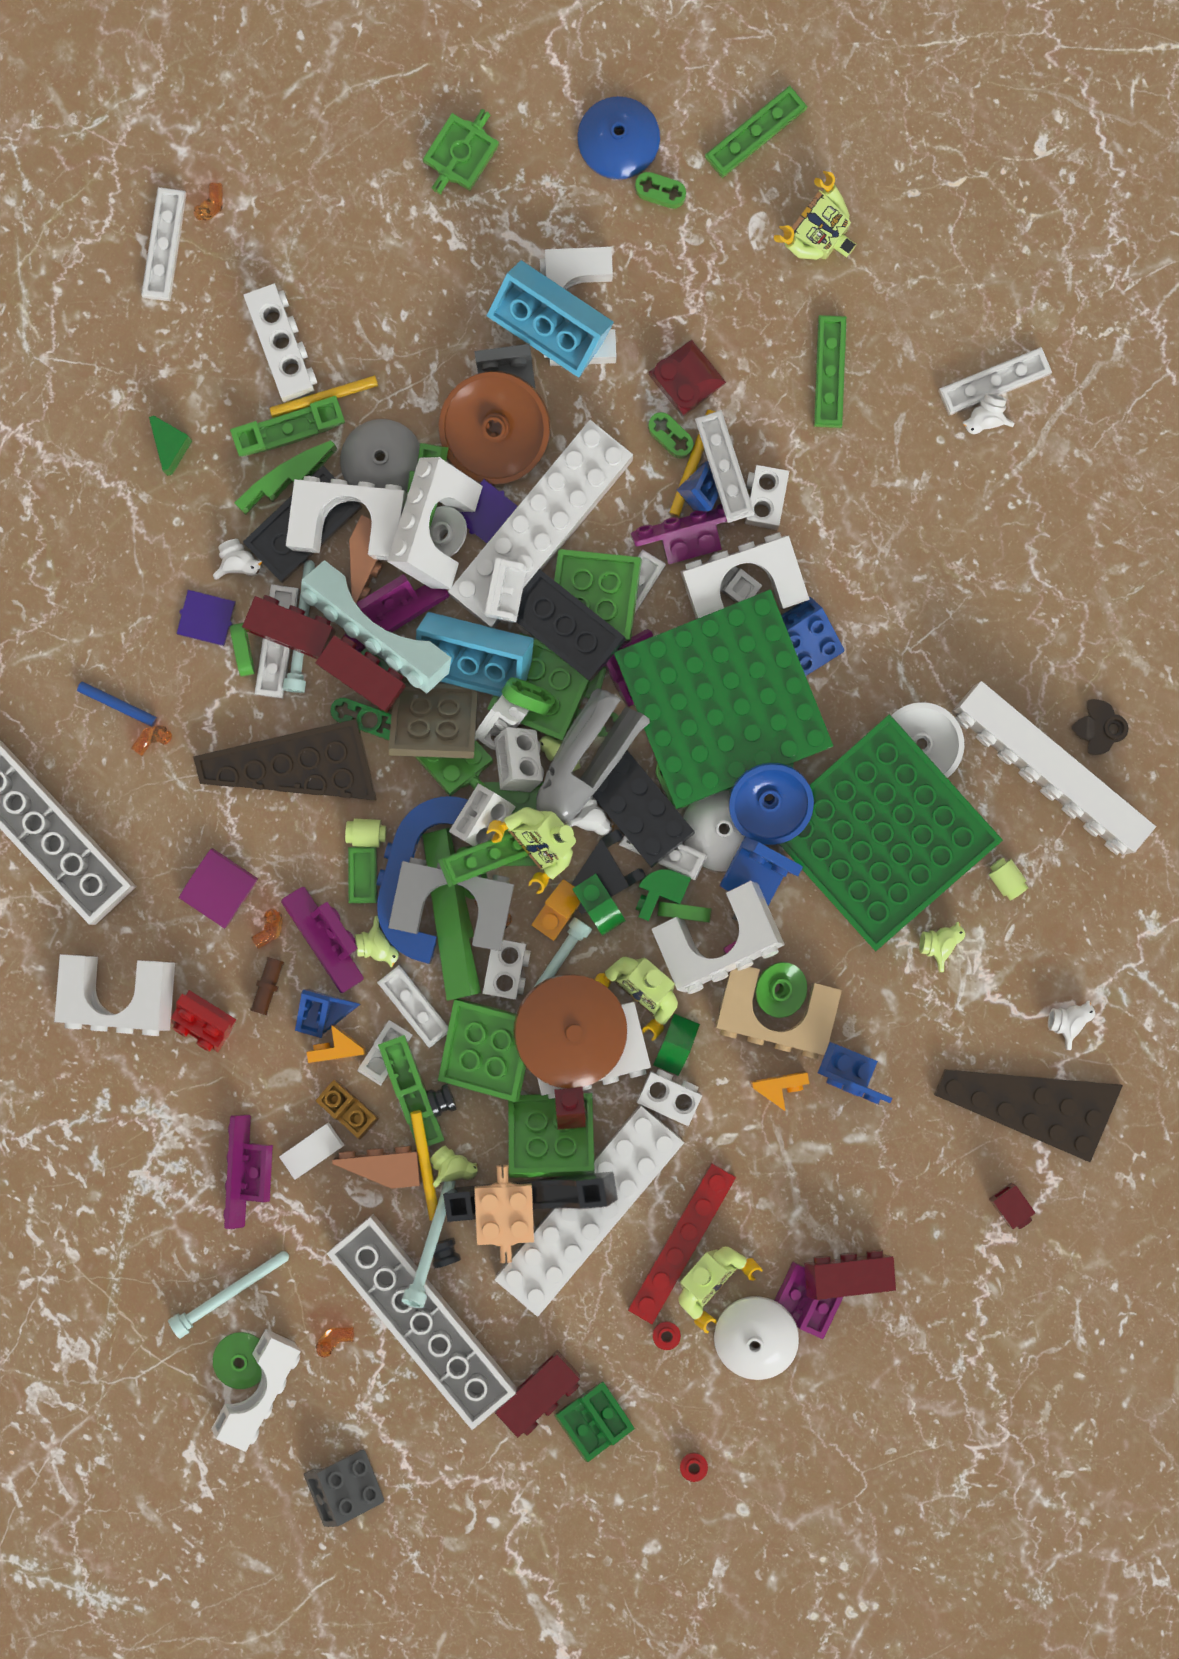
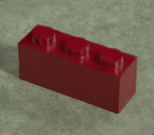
(288, 626)
(361, 672)
(849, 1275)
(539, 1394)

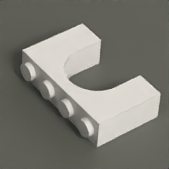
(578, 266)
(315, 499)
(412, 546)
(773, 556)
(756, 938)
(79, 1003)
(633, 1060)

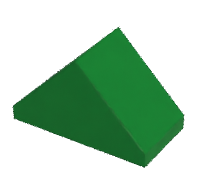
(170, 444)
(676, 1044)

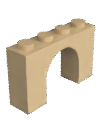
(809, 1034)

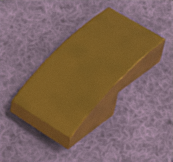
(347, 1109)

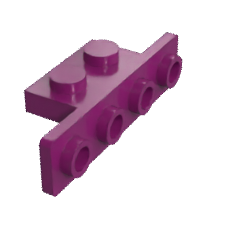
(684, 536)
(398, 604)
(326, 937)
(247, 1172)

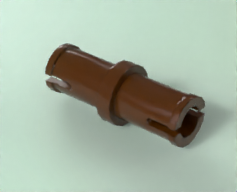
(267, 986)

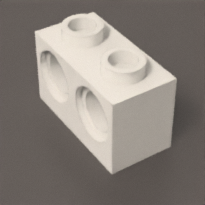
(772, 498)
(518, 759)
(478, 813)
(499, 967)
(666, 1104)

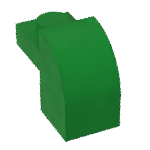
(661, 883)
(599, 904)

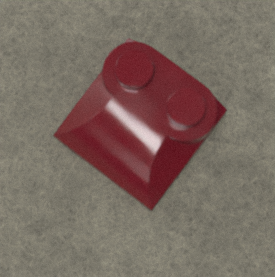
(686, 378)

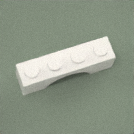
(240, 1422)

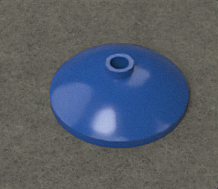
(615, 154)
(776, 819)

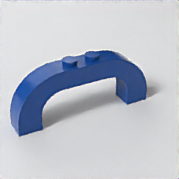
(420, 819)

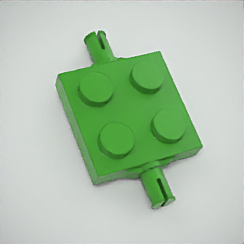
(461, 151)
(457, 772)

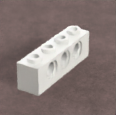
(260, 304)

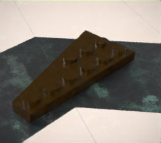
(310, 761)
(1047, 1109)

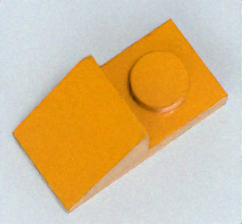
(557, 910)
(343, 1047)
(772, 1087)

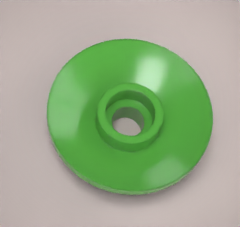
(791, 992)
(232, 1347)

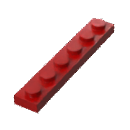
(681, 1243)

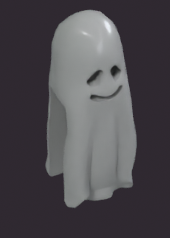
(562, 790)

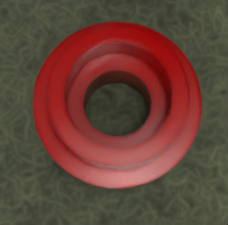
(663, 1327)
(691, 1458)

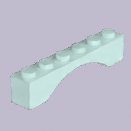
(415, 659)

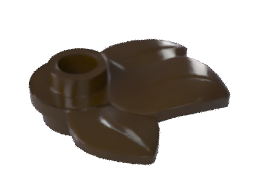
(1096, 727)

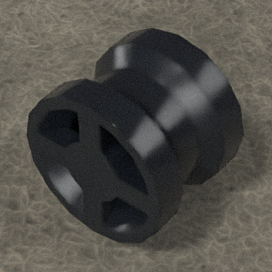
(441, 1100)
(445, 1253)

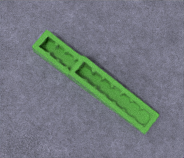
(451, 923)

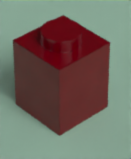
(570, 1108)
(1013, 1206)

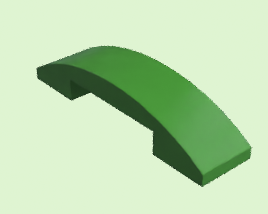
(288, 428)

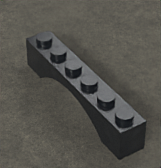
(556, 1192)

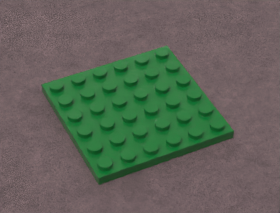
(723, 698)
(888, 833)

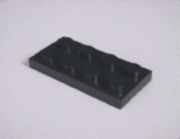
(270, 538)
(567, 626)
(642, 811)

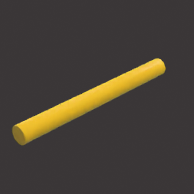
(339, 392)
(691, 467)
(424, 1162)

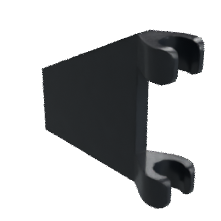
(605, 867)

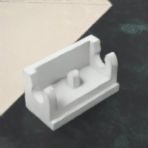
(505, 590)
(500, 716)

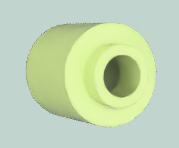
(365, 832)
(1008, 878)

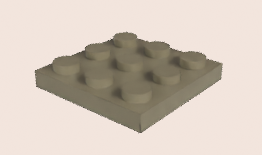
(434, 722)

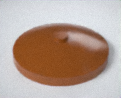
(494, 427)
(570, 1031)

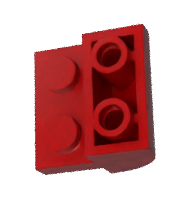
(202, 1021)

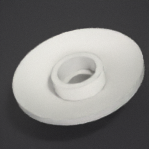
(448, 521)

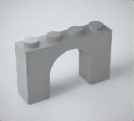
(418, 881)

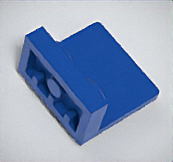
(812, 635)
(761, 865)
(852, 1070)

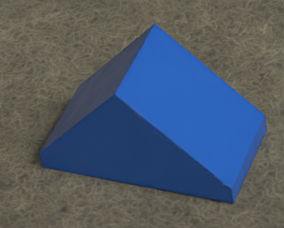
(700, 489)

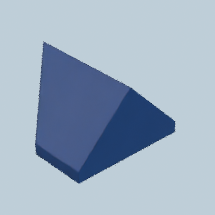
(320, 1011)

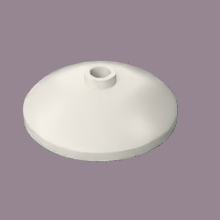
(940, 731)
(705, 818)
(759, 1321)

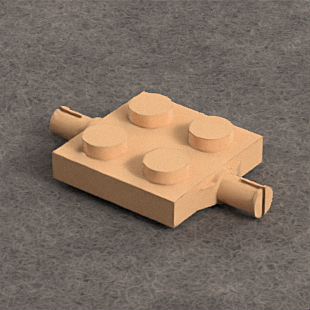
(504, 1214)

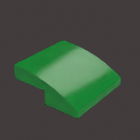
(594, 1421)

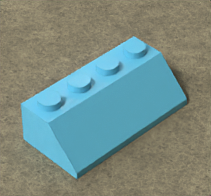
(549, 318)
(479, 654)

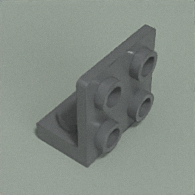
(510, 359)
(344, 1489)

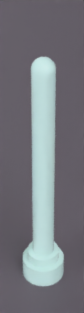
(294, 680)
(577, 931)
(415, 1294)
(182, 1323)

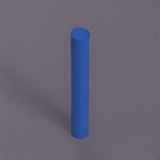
(117, 704)

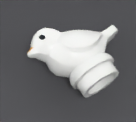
(988, 414)
(236, 560)
(592, 819)
(1070, 1021)

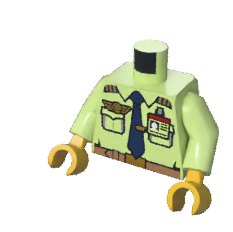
(820, 225)
(542, 838)
(646, 986)
(707, 1279)

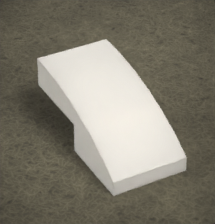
(738, 584)
(373, 1064)
(311, 1151)

